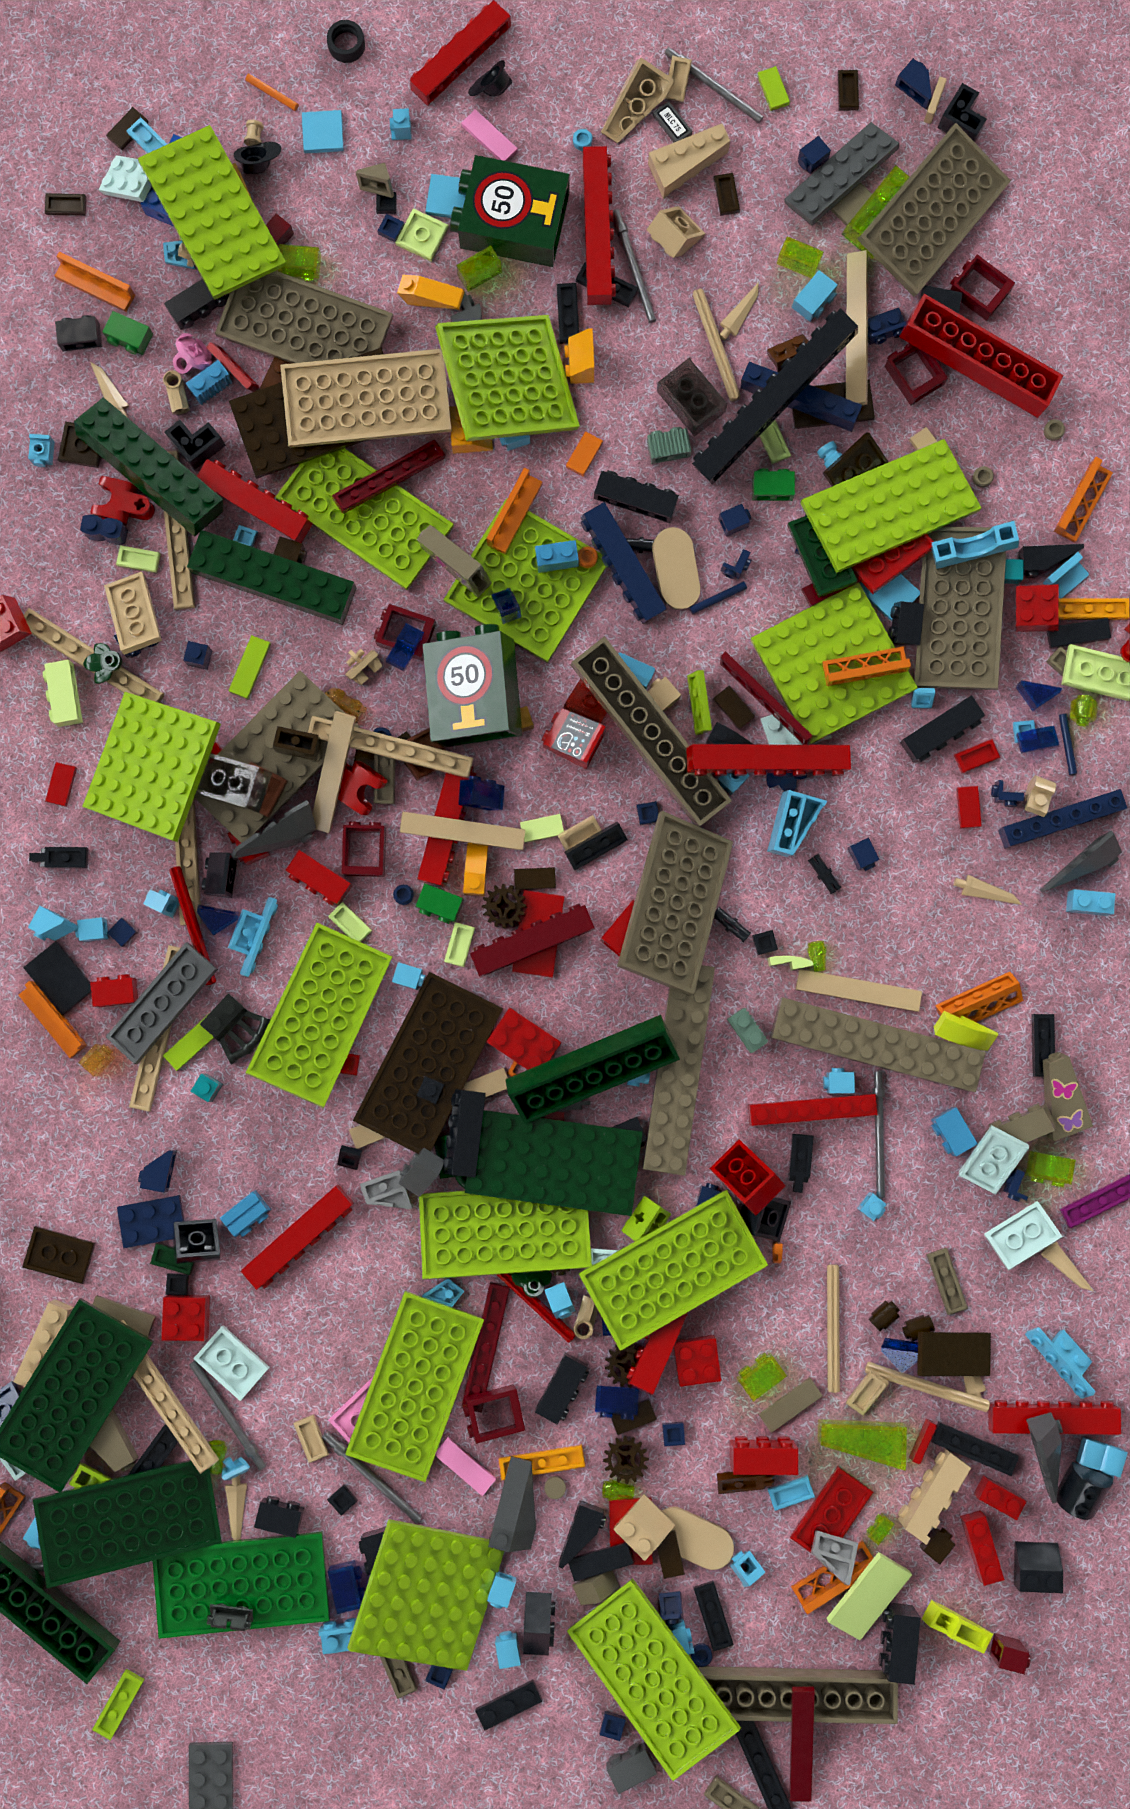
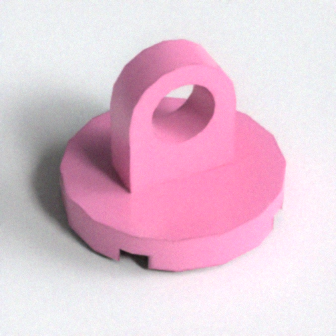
(193, 352)

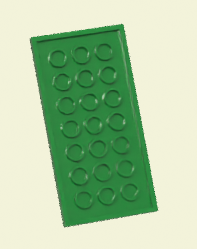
(272, 1575)

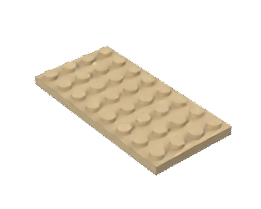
(365, 398)

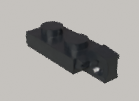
(61, 857)
(800, 1160)

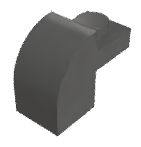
(470, 311)

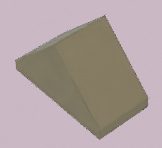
(375, 180)
(596, 1588)

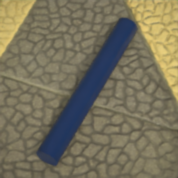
(718, 597)
(1067, 744)

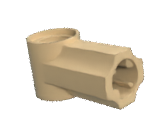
(176, 393)
(586, 1314)

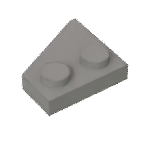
(386, 1191)
(835, 1554)

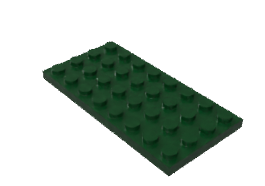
(557, 1163)
(71, 1394)
(125, 1522)

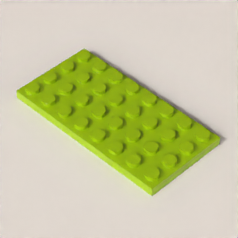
(212, 212)
(890, 505)
(376, 531)
(319, 1015)
(499, 1236)
(673, 1269)
(414, 1386)
(653, 1679)

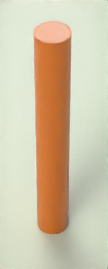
(271, 91)

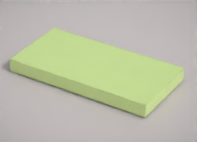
(1097, 672)
(869, 1596)

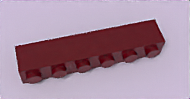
(532, 940)

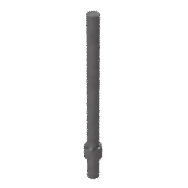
(719, 88)
(622, 230)
(879, 1091)
(250, 1449)
(340, 1449)

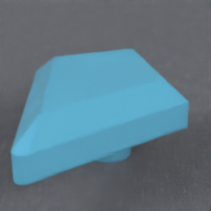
(171, 254)
(445, 1293)
(234, 1468)

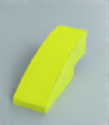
(964, 1032)
(957, 1627)

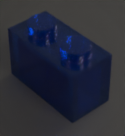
(481, 794)
(617, 1401)
(346, 1586)

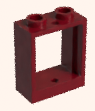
(991, 274)
(938, 380)
(428, 629)
(363, 871)
(508, 1391)

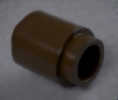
(884, 1315)
(917, 1324)

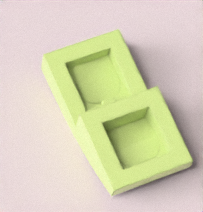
(795, 962)

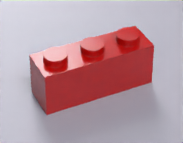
(318, 878)
(982, 1548)

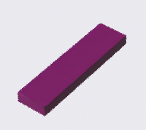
(1096, 1202)

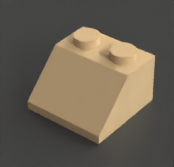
(675, 231)
(644, 1527)

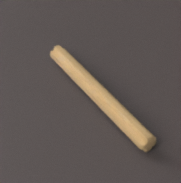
(716, 345)
(833, 1343)
(929, 1387)

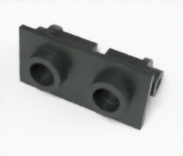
(240, 1617)

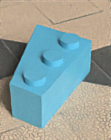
(792, 821)

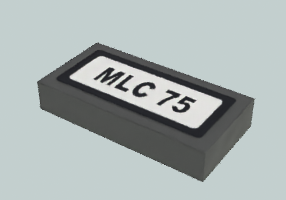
(672, 122)

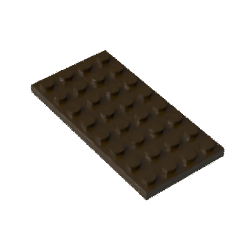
(264, 430)
(436, 1041)

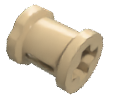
(253, 132)

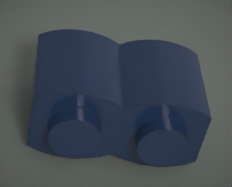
(106, 529)

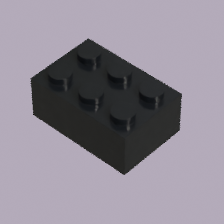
(900, 1643)

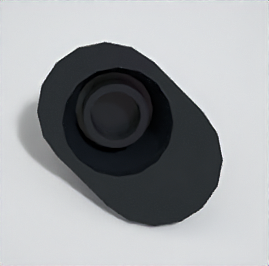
(492, 82)
(257, 157)

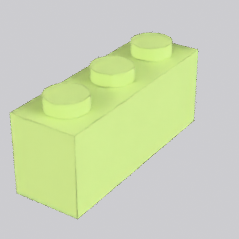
(62, 693)

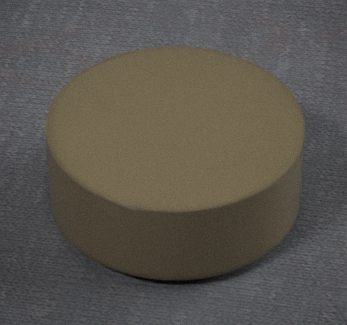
(1054, 430)
(982, 476)
(555, 1487)

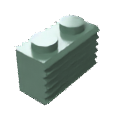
(668, 445)
(747, 1030)

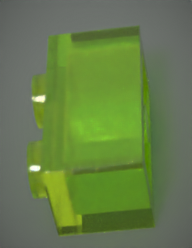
(880, 1528)

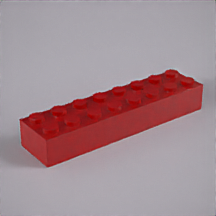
(981, 356)

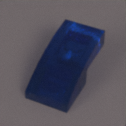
(405, 647)
(1037, 739)

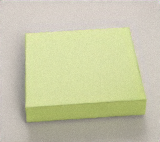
(422, 235)

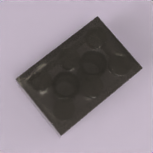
(691, 397)
(234, 783)

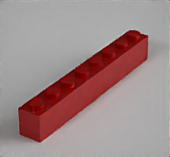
(597, 225)
(768, 759)

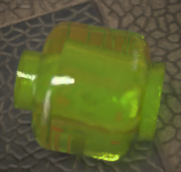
(1083, 710)

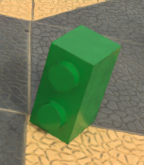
(127, 333)
(773, 485)
(439, 903)

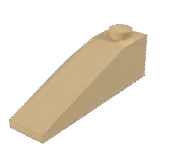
(639, 96)

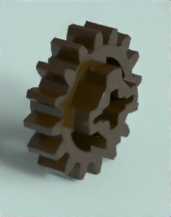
(495, 906)
(617, 1362)
(619, 1467)

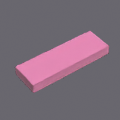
(489, 136)
(465, 1466)

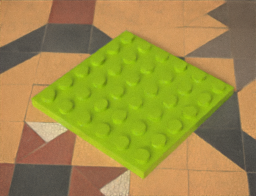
(507, 377)
(546, 599)
(829, 631)
(151, 766)
(426, 1596)

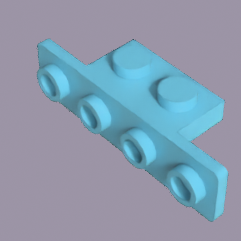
(250, 932)
(1065, 1358)

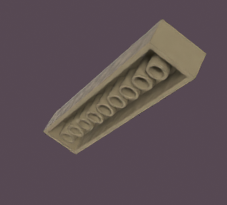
(648, 730)
(877, 1045)
(678, 1082)
(839, 1693)

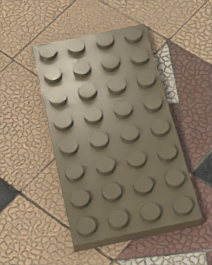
(934, 210)
(301, 321)
(961, 619)
(254, 743)
(675, 903)

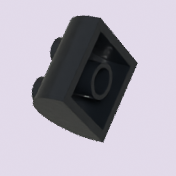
(196, 1241)
(1083, 1491)

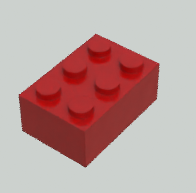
(523, 1040)
(747, 1177)
(763, 1456)

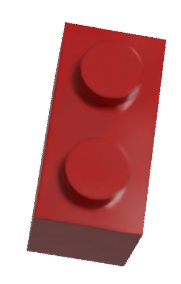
(114, 992)
(1000, 1497)

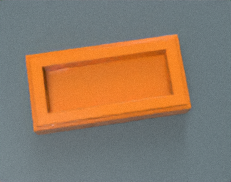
(584, 453)

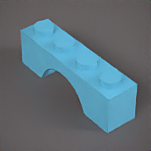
(955, 551)

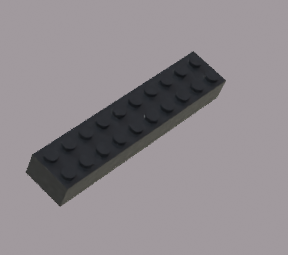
(776, 396)

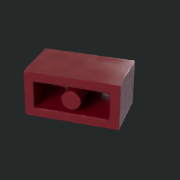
(1009, 1654)

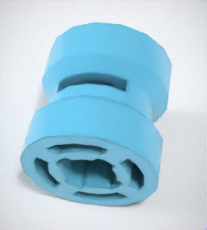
(829, 453)

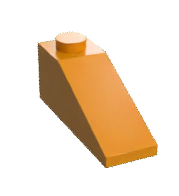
(429, 293)
(475, 870)

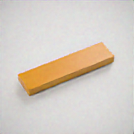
(1094, 608)
(548, 1460)

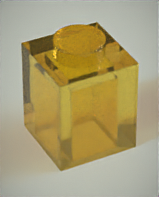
(97, 1059)

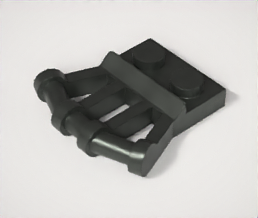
(224, 1018)

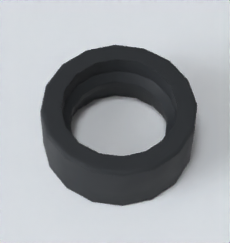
(352, 54)

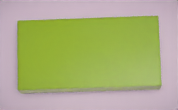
(773, 88)

